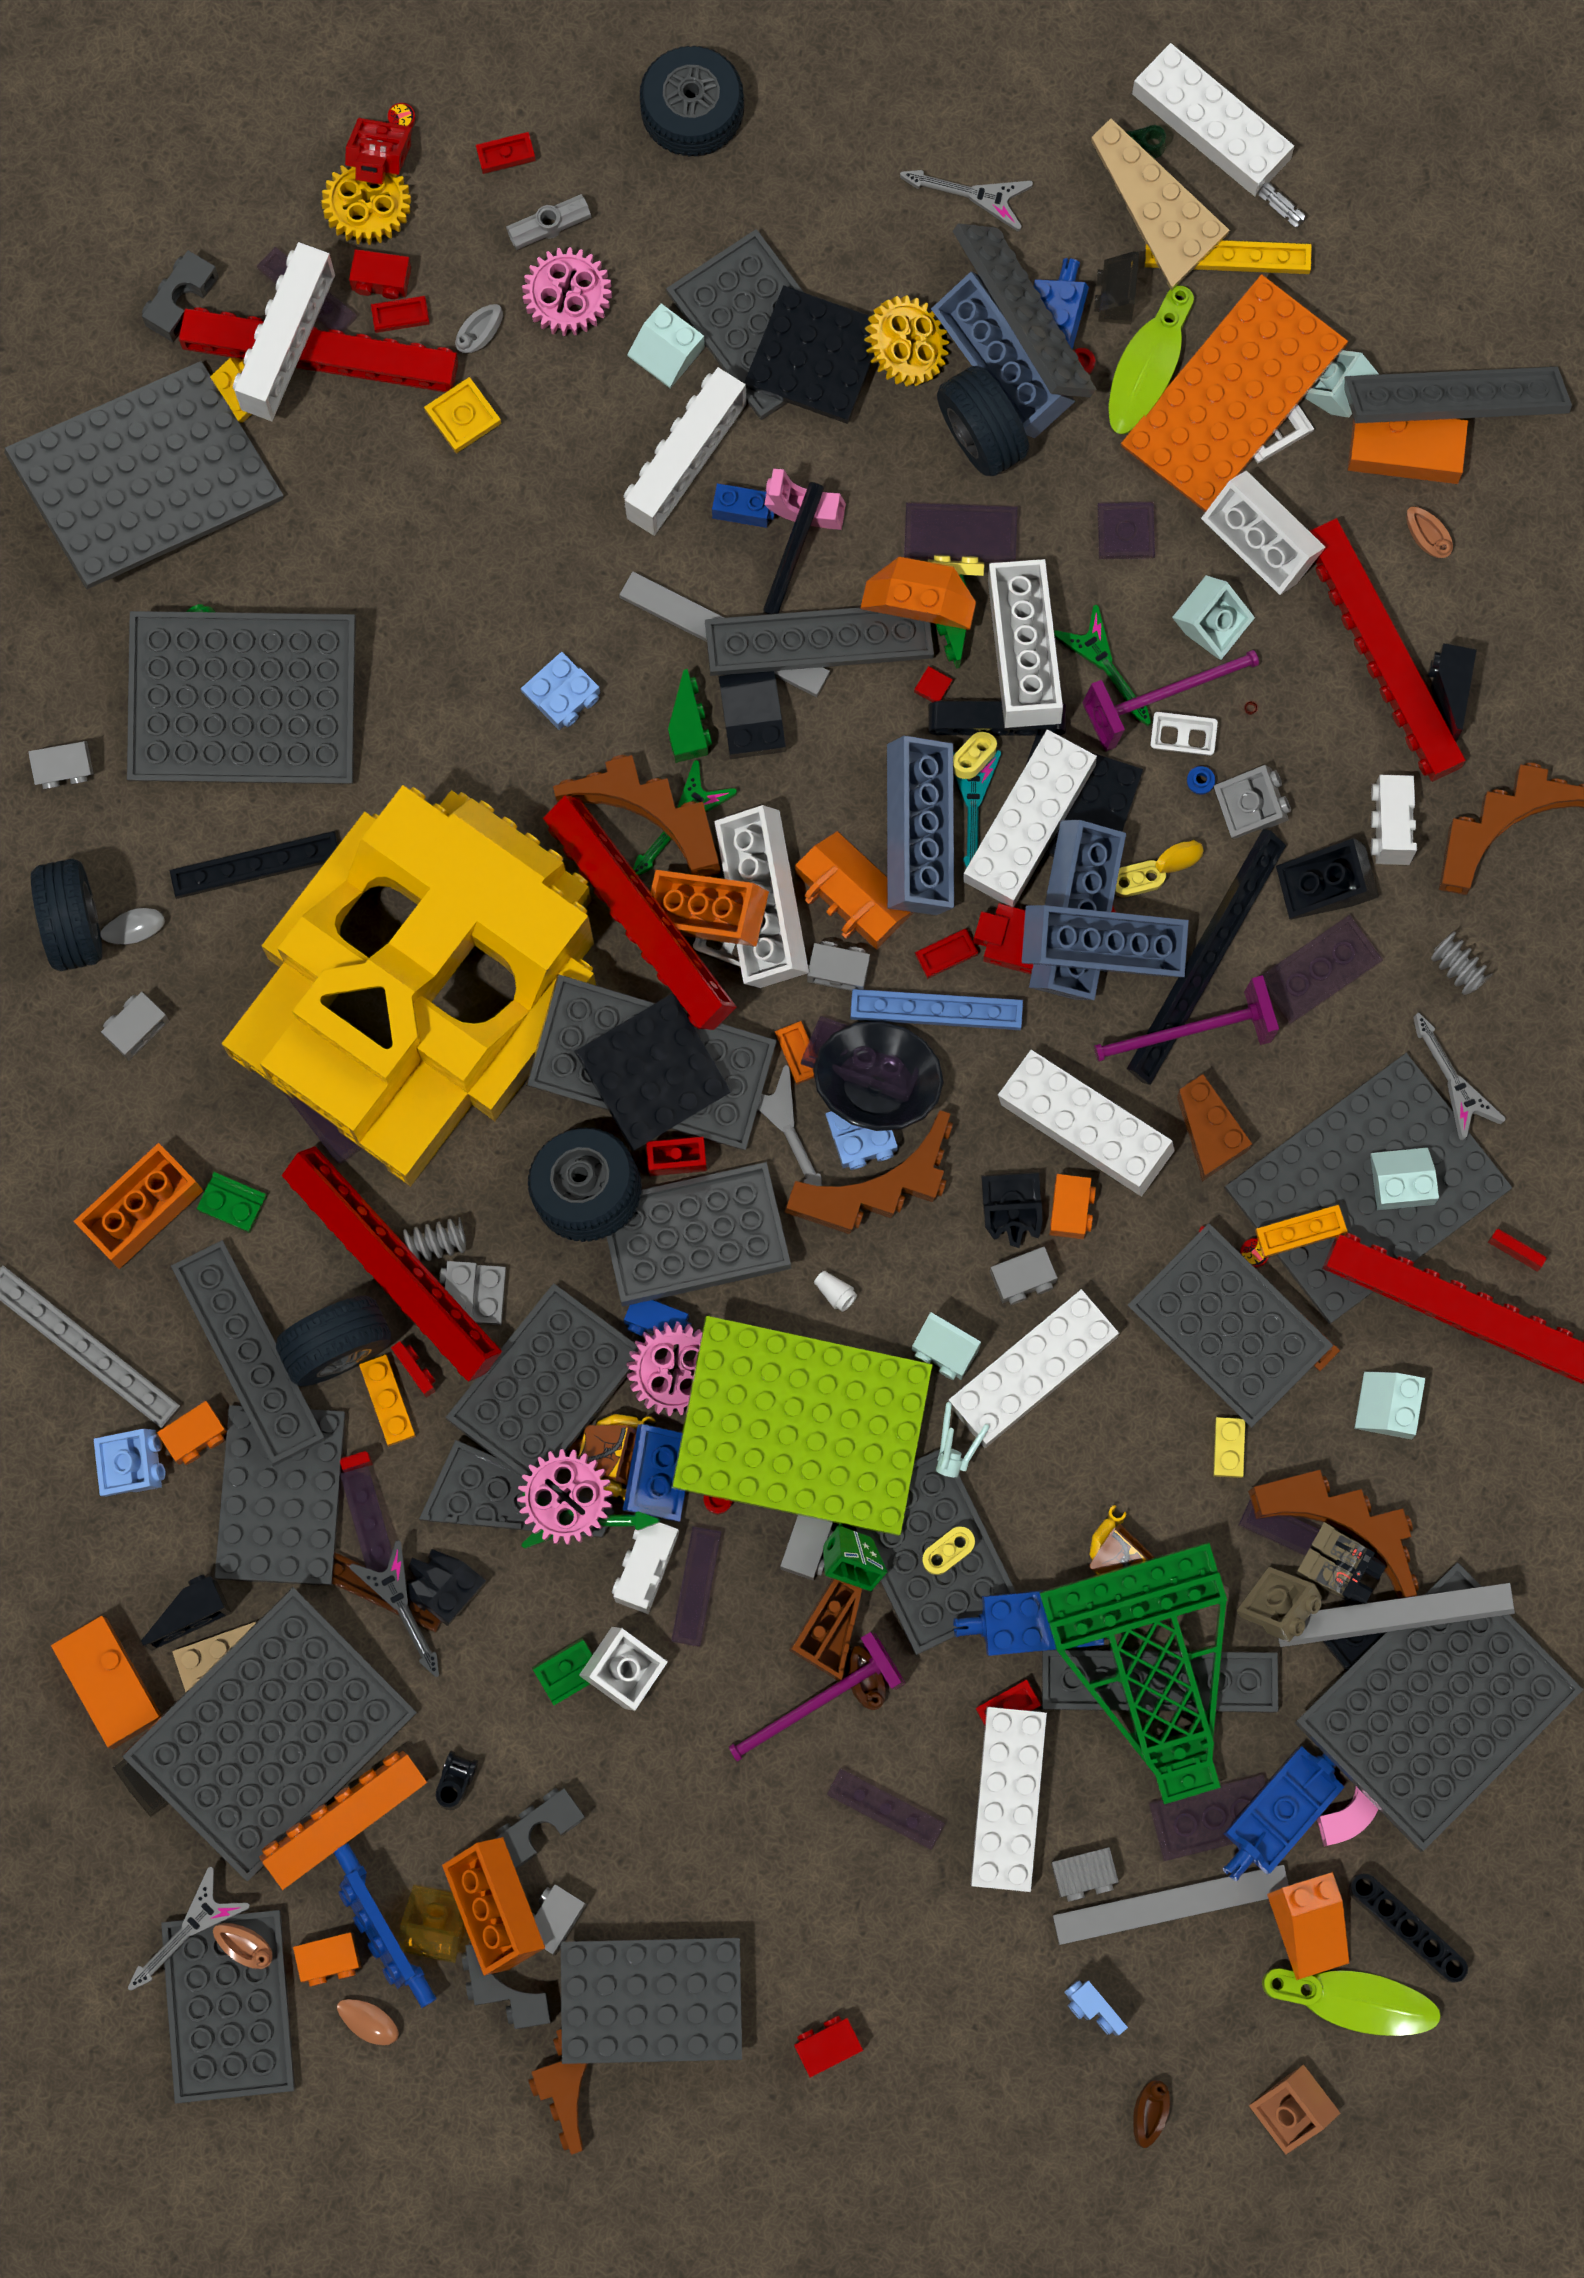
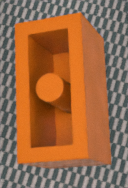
(1071, 1206)
(193, 1433)
(327, 1958)

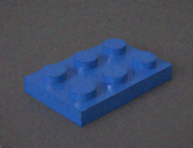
(653, 1474)

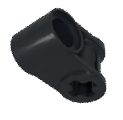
(456, 1779)

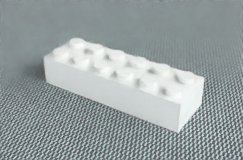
(1212, 119)
(284, 331)
(685, 450)
(1025, 643)
(1030, 818)
(756, 853)
(1086, 1123)
(1033, 1368)
(1008, 1799)

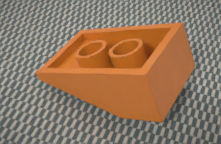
(1311, 1925)

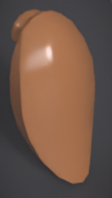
(1429, 533)
(243, 1945)
(368, 2022)

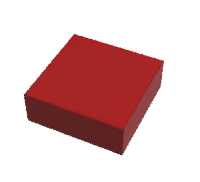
(933, 685)
(356, 1461)

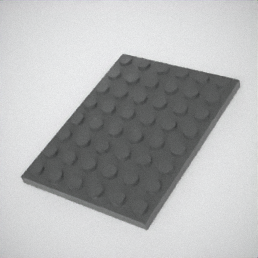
(143, 474)
(241, 697)
(1332, 1167)
(1438, 1714)
(269, 1733)

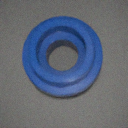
(1196, 787)

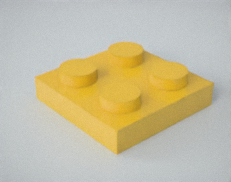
(462, 415)

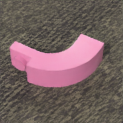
(786, 498)
(1347, 1822)

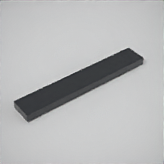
(253, 865)

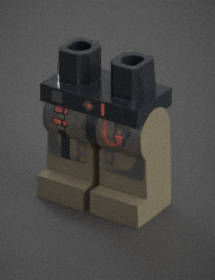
(1349, 1565)

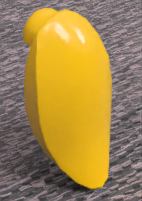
(1179, 857)

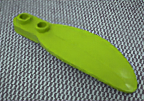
(1148, 363)
(1358, 2001)

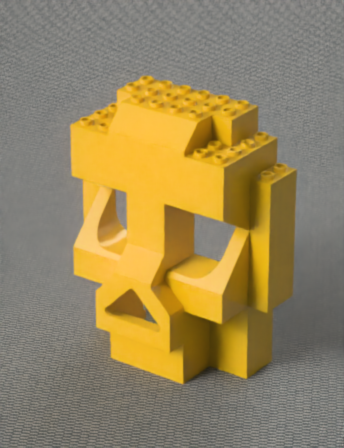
(472, 887)

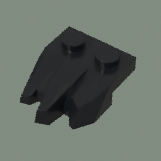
(1012, 1205)
(443, 1585)

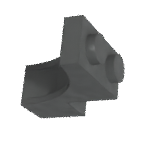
(525, 2008)

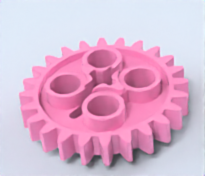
(542, 285)
(648, 1368)
(582, 1476)

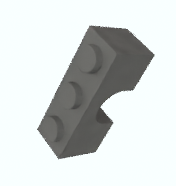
(189, 275)
(557, 1810)

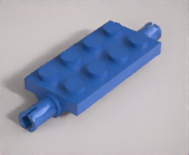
(1065, 298)
(1012, 1624)
(1282, 1812)
(370, 1920)

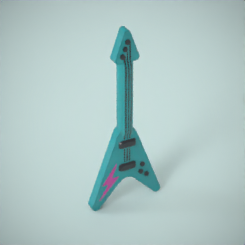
(973, 793)

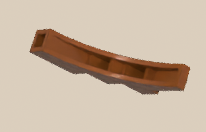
(654, 801)
(1500, 811)
(840, 1205)
(1349, 1512)
(563, 2085)

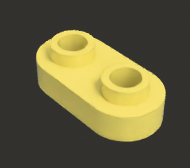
(972, 757)
(1137, 880)
(948, 1550)

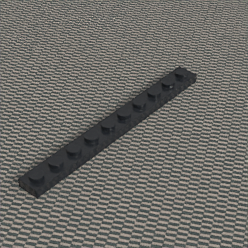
(1209, 952)

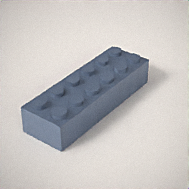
(990, 343)
(920, 825)
(1080, 878)
(1104, 941)

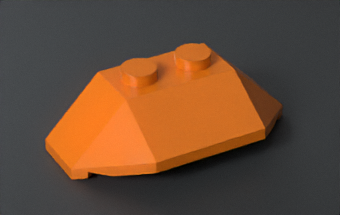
(920, 593)

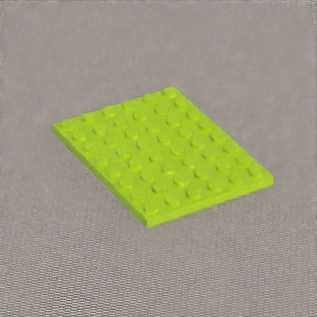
(802, 1426)

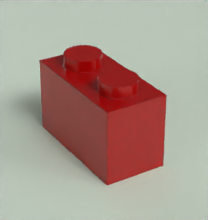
(380, 274)
(676, 1156)
(828, 2046)

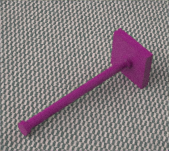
(1105, 715)
(1258, 1010)
(879, 1663)

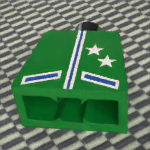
(853, 1558)

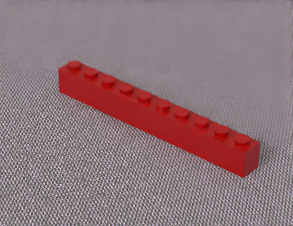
(327, 351)
(1385, 654)
(639, 913)
(391, 1264)
(1456, 1306)

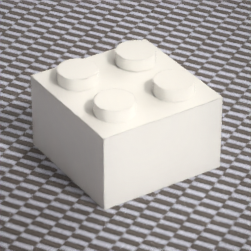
(623, 1668)

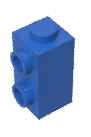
(741, 506)
(645, 1315)

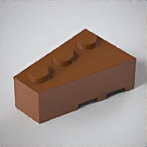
(1211, 1127)
(829, 1628)

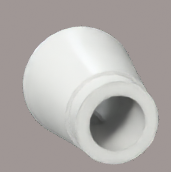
(836, 1291)

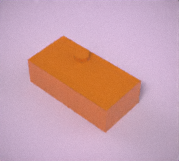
(1410, 449)
(711, 906)
(138, 1205)
(107, 1682)
(493, 1906)

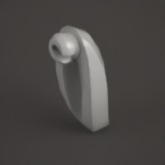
(479, 329)
(133, 926)

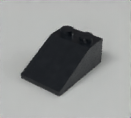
(1451, 683)
(752, 714)
(1327, 880)
(189, 1611)

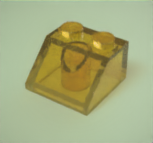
(431, 1925)

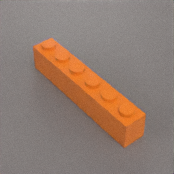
(342, 1819)

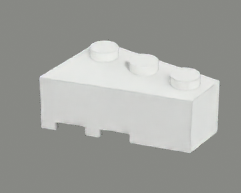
(1393, 820)
(645, 1567)

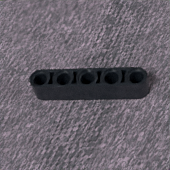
(980, 716)
(1422, 1931)

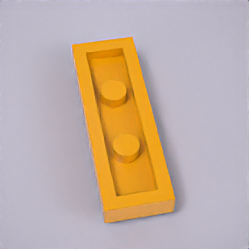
(1301, 1231)
(387, 1400)

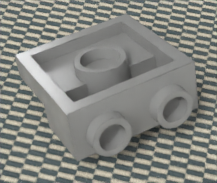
(1252, 801)
(476, 1289)

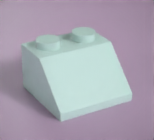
(666, 346)
(1329, 389)
(1213, 616)
(1404, 1179)
(945, 1347)
(1390, 1404)

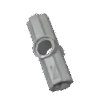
(564, 214)

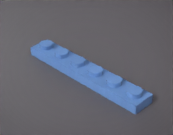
(936, 1009)

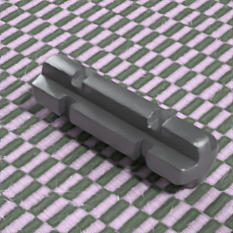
(1282, 204)

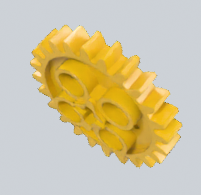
(374, 221)
(906, 341)

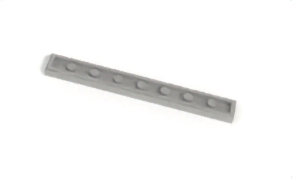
(691, 618)
(86, 1349)
(1406, 1613)
(1167, 1905)

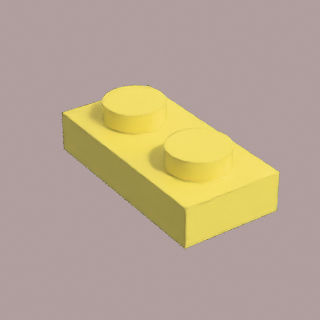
(968, 565)
(1229, 1447)

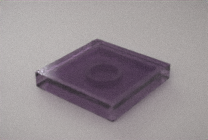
(1126, 530)

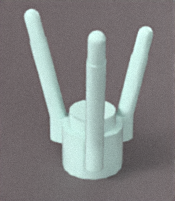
(949, 1459)

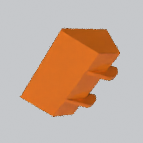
(851, 889)

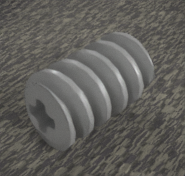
(1460, 964)
(436, 1240)

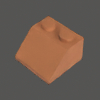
(1294, 2109)

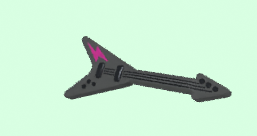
(392, 1588)

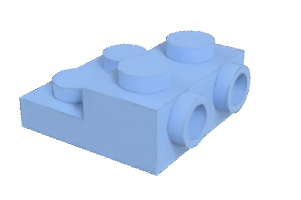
(561, 691)
(858, 1144)
(128, 1462)
(1088, 2002)

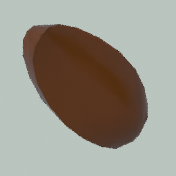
(872, 1689)
(1151, 2113)

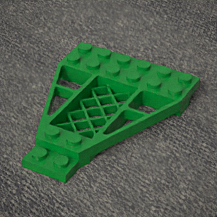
(1140, 1597)

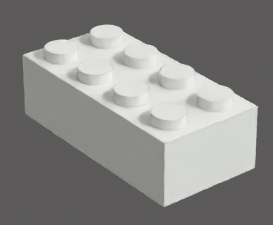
(1263, 532)

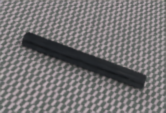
(793, 548)

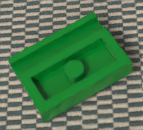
(231, 1202)
(561, 1671)

